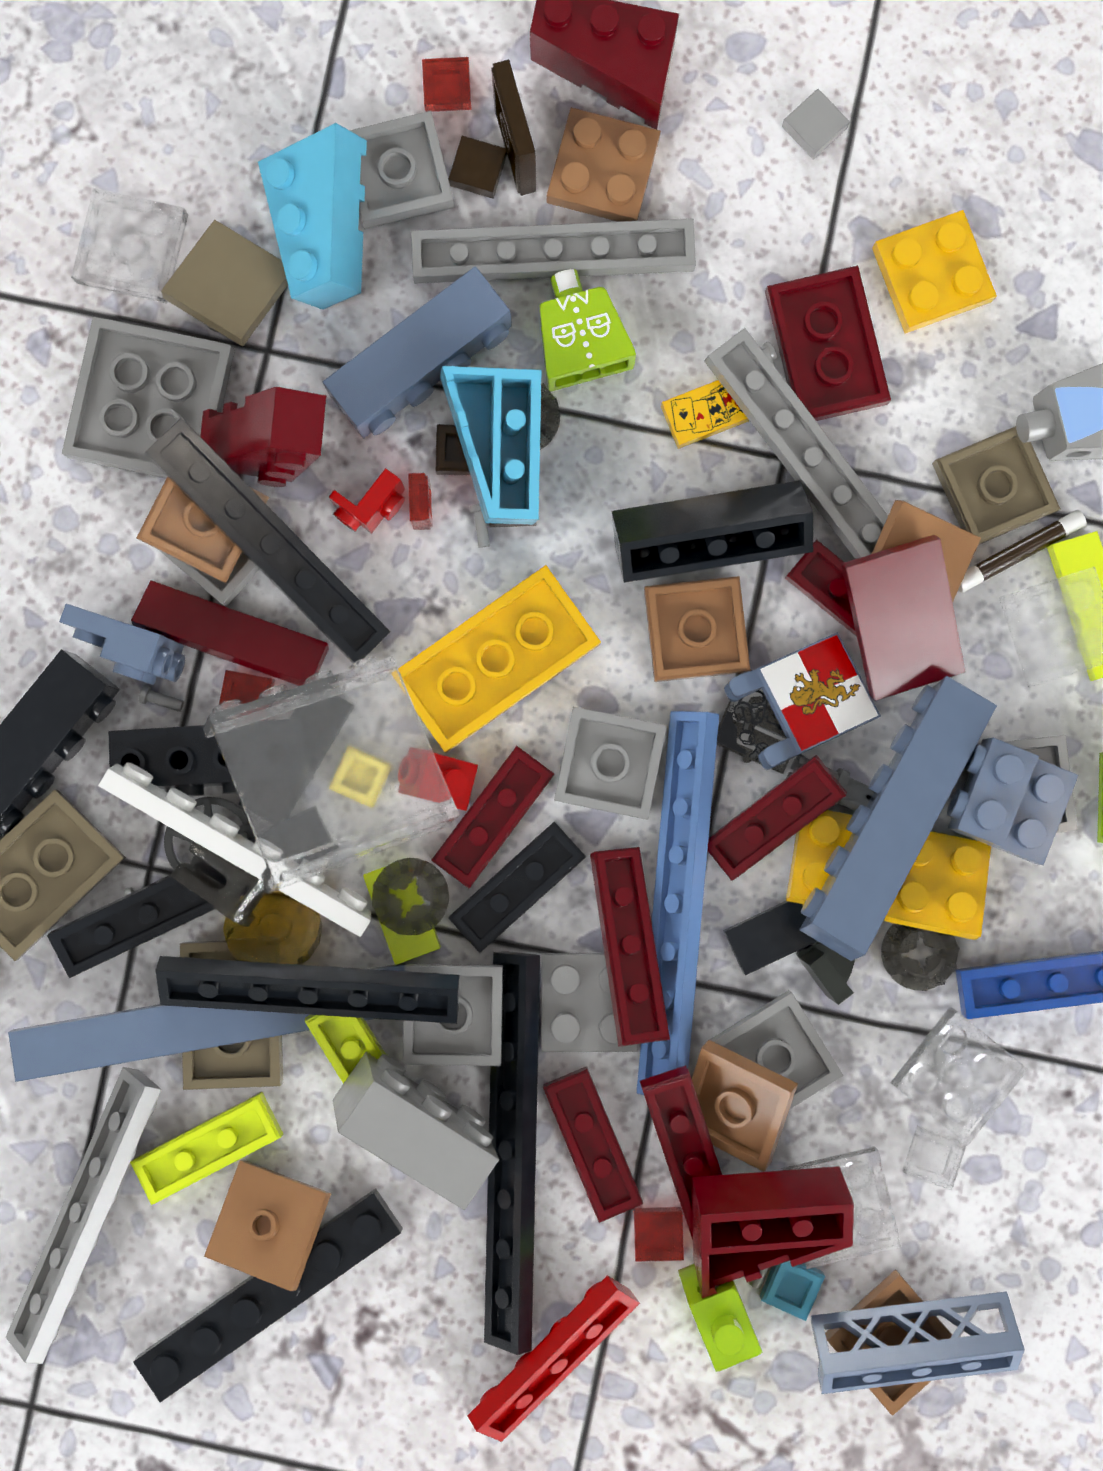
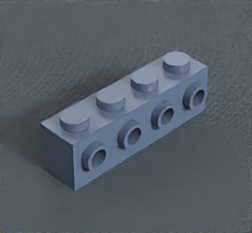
(410, 356)

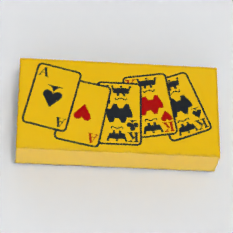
(701, 414)

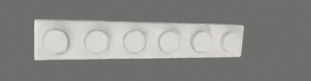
(222, 838)

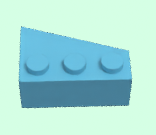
(315, 214)
(500, 437)

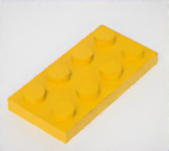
(496, 658)
(939, 894)

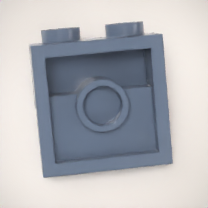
(133, 649)
(1011, 800)

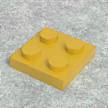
(934, 271)

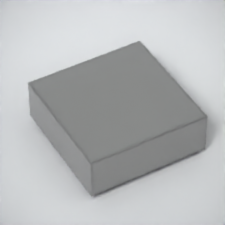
(815, 123)

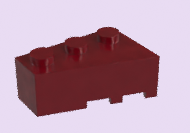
(608, 48)
(270, 436)
(766, 1220)

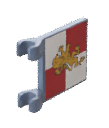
(812, 696)

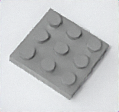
(137, 388)

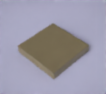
(227, 283)
(996, 485)

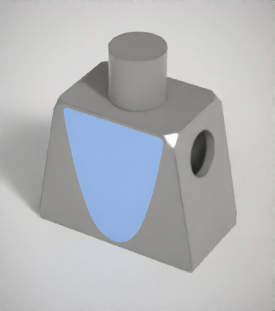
(1068, 417)

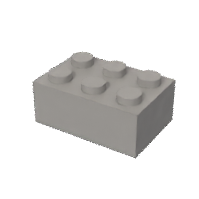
(415, 1129)

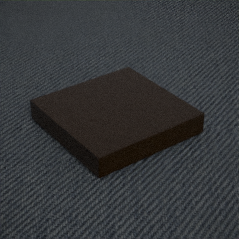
(514, 127)

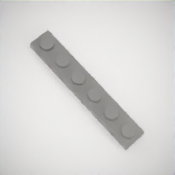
(549, 249)
(799, 442)
(82, 1215)

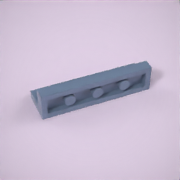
(922, 1360)

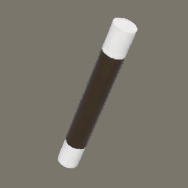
(1022, 549)

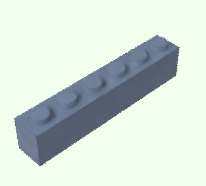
(897, 818)

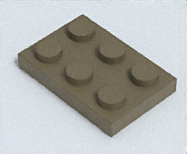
(48, 870)
(232, 1065)

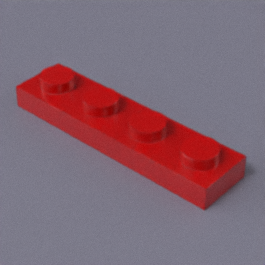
(553, 1359)

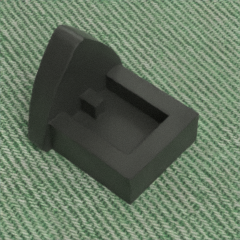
(828, 970)

